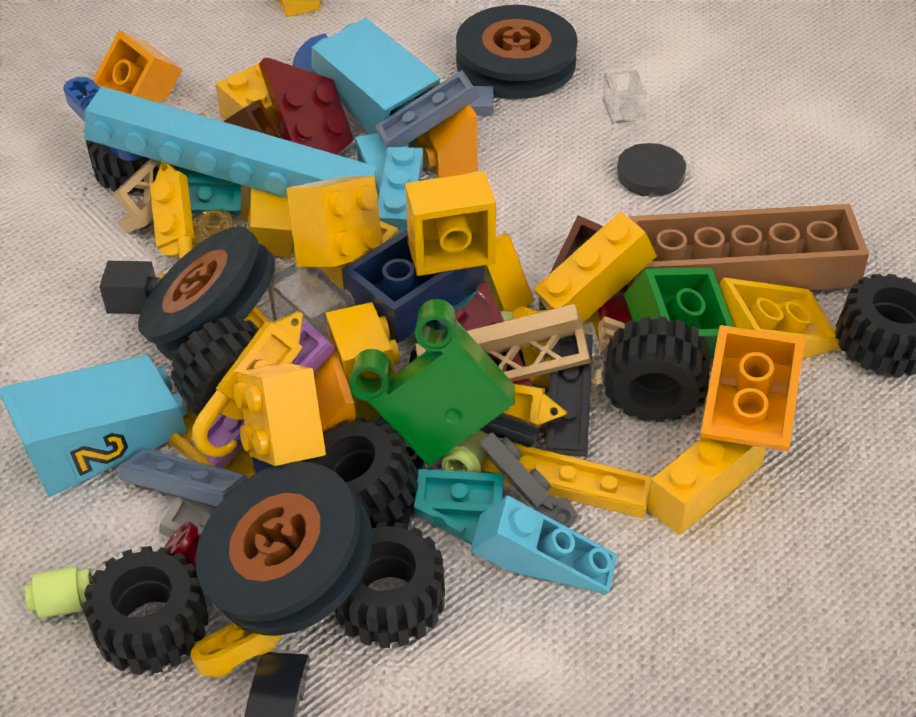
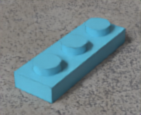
(400, 167)

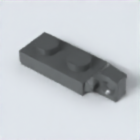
(530, 484)

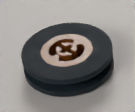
(517, 50)
(210, 282)
(265, 583)

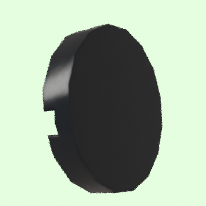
(651, 169)

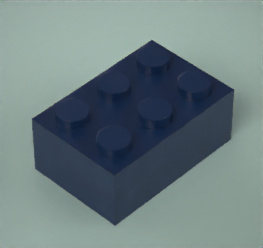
(391, 283)

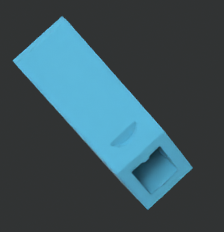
(541, 547)

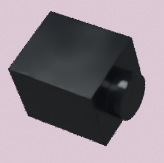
(127, 286)

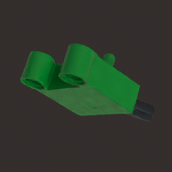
(443, 391)

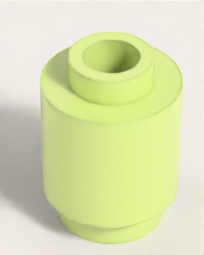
(58, 591)

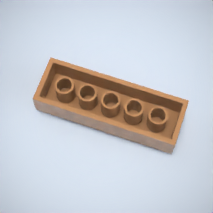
(775, 246)

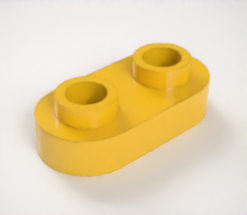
(227, 648)

